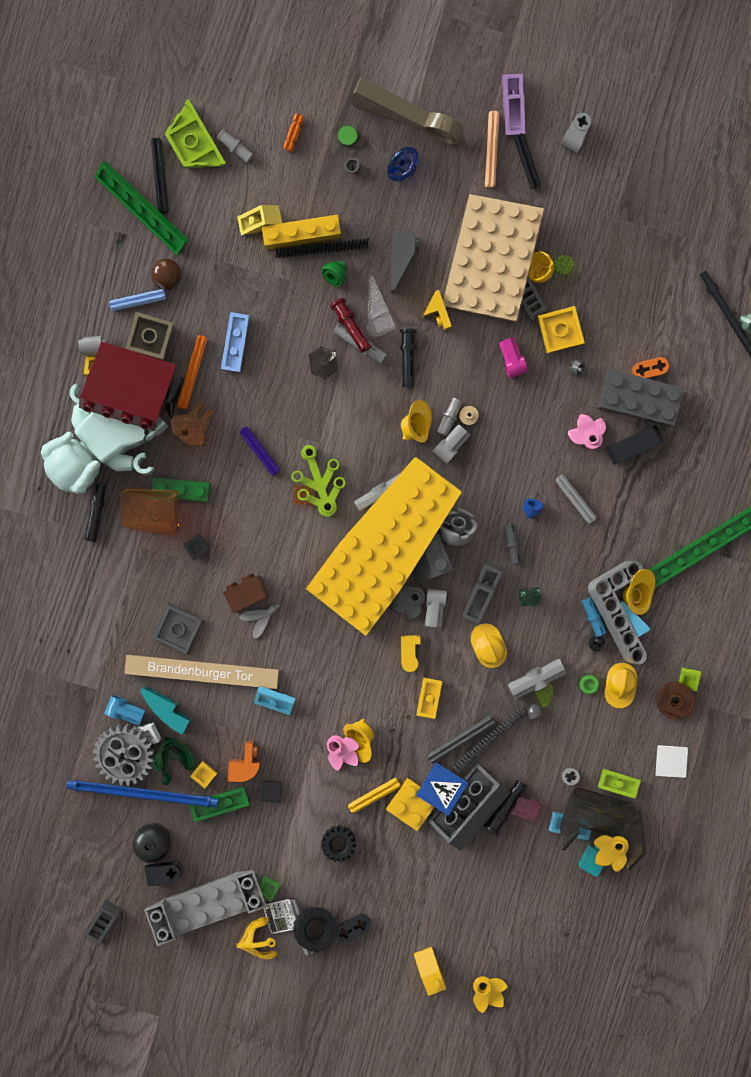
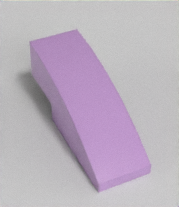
(513, 104)

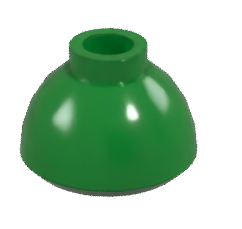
(334, 273)

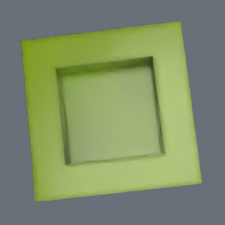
(690, 678)

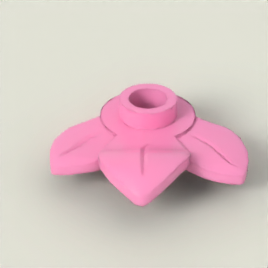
(586, 429)
(344, 753)

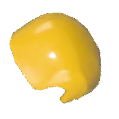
(541, 267)

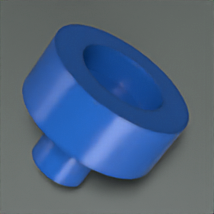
(532, 508)

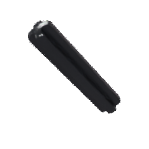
(527, 161)

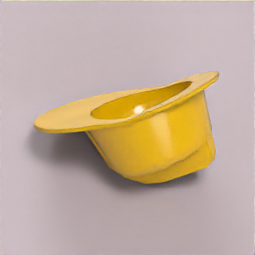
(418, 422)
(640, 591)
(488, 645)
(621, 685)
(363, 736)

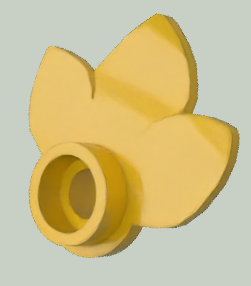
(609, 853)
(490, 994)

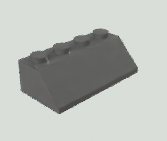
(433, 562)
(472, 809)

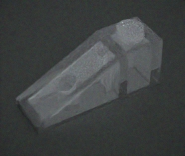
(379, 318)

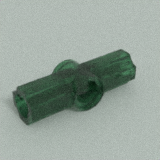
(530, 596)

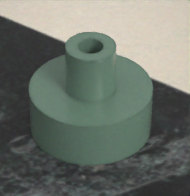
(746, 323)

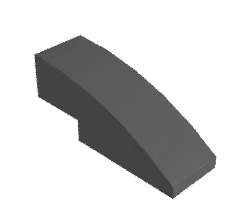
(482, 591)

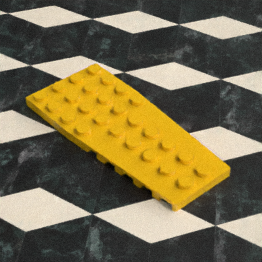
(385, 546)

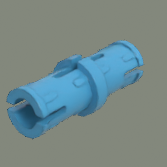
(594, 616)

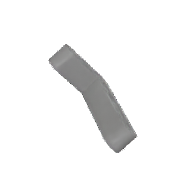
(616, 610)

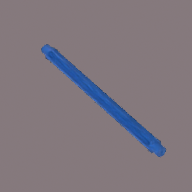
(142, 793)

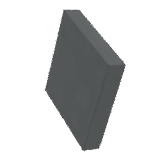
(177, 629)

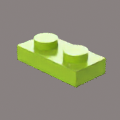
(619, 783)

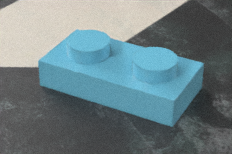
(274, 700)

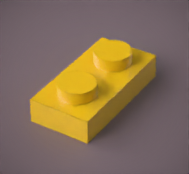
(429, 698)

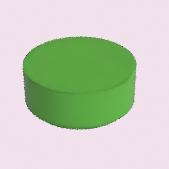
(347, 136)
(589, 684)

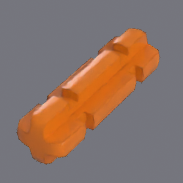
(294, 132)

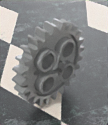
(118, 770)

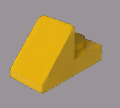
(437, 306)

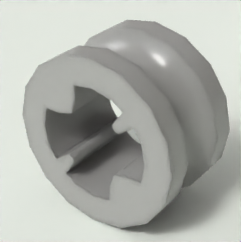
(572, 782)

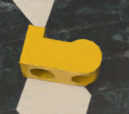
(408, 657)

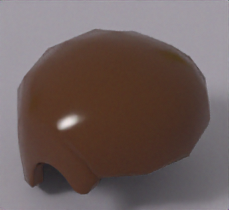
(165, 274)

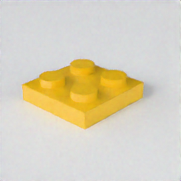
(560, 329)
(408, 806)

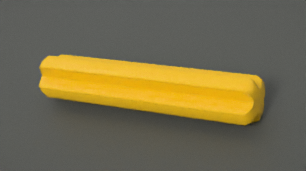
(374, 795)

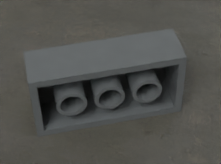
(640, 398)

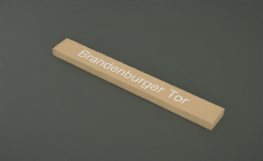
(201, 671)

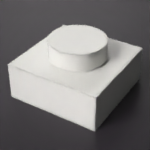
(151, 731)

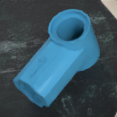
(120, 709)

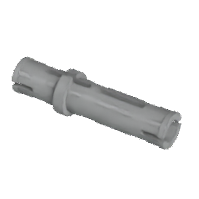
(373, 352)

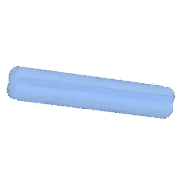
(137, 300)

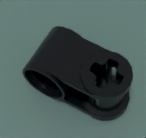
(160, 873)

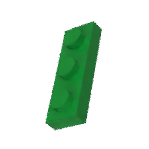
(186, 489)
(228, 802)

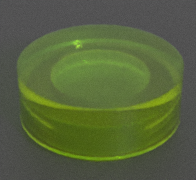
(563, 265)

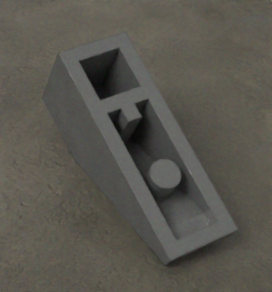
(403, 251)

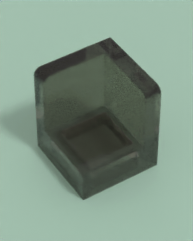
(323, 362)

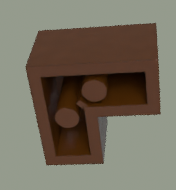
(245, 593)

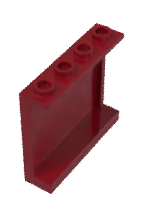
(127, 386)

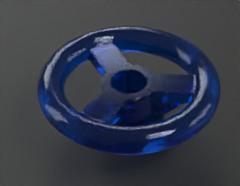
(404, 166)

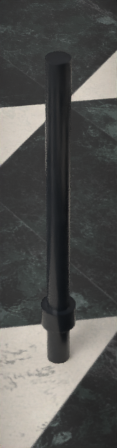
(712, 288)

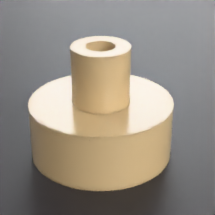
(465, 419)

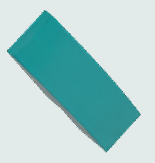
(165, 710)

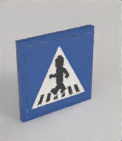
(442, 789)

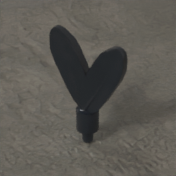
(173, 395)

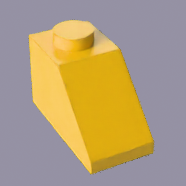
(430, 971)

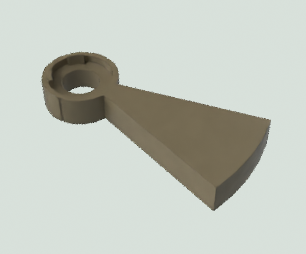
(384, 103)

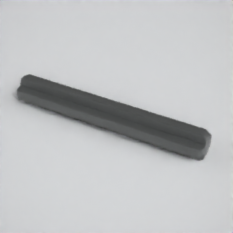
(461, 739)

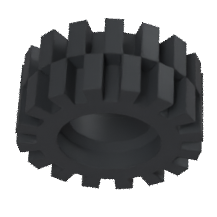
(338, 855)

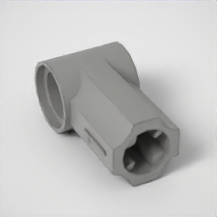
(448, 447)
(435, 604)

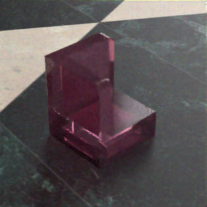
(526, 809)

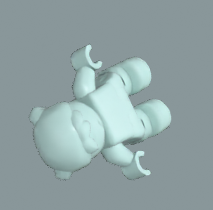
(73, 463)

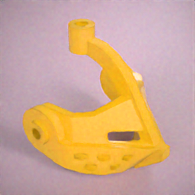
(247, 944)

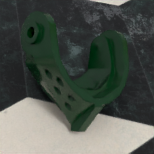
(183, 755)

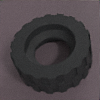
(303, 920)

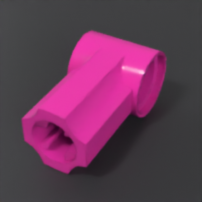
(514, 362)

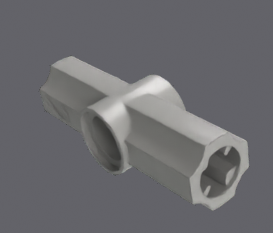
(365, 502)
(537, 678)

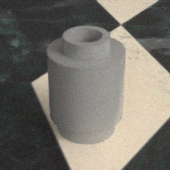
(89, 345)

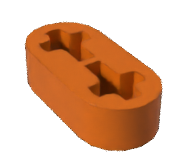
(649, 364)

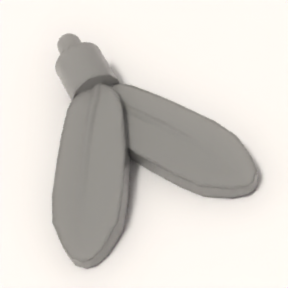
(262, 616)

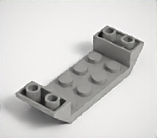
(204, 905)

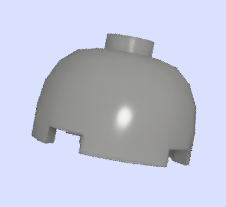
(458, 528)

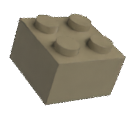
(150, 336)

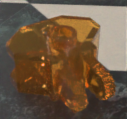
(195, 426)

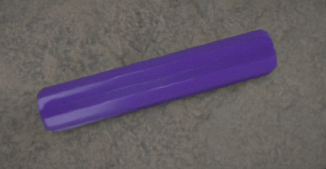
(259, 451)

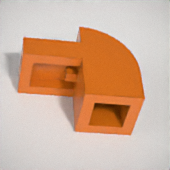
(244, 769)

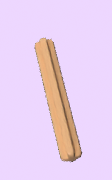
(492, 145)

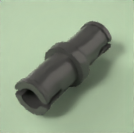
(513, 543)

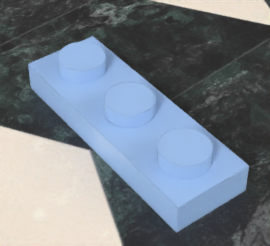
(235, 342)

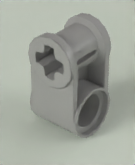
(575, 134)

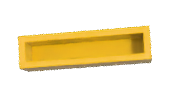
(301, 232)

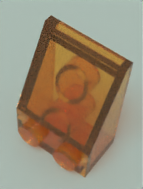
(150, 510)

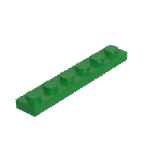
(141, 208)

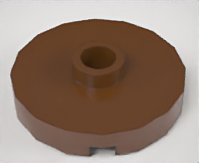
(677, 709)

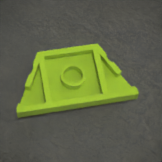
(192, 140)

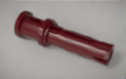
(347, 319)

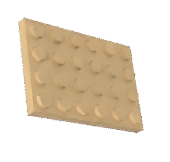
(493, 257)

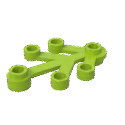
(319, 484)

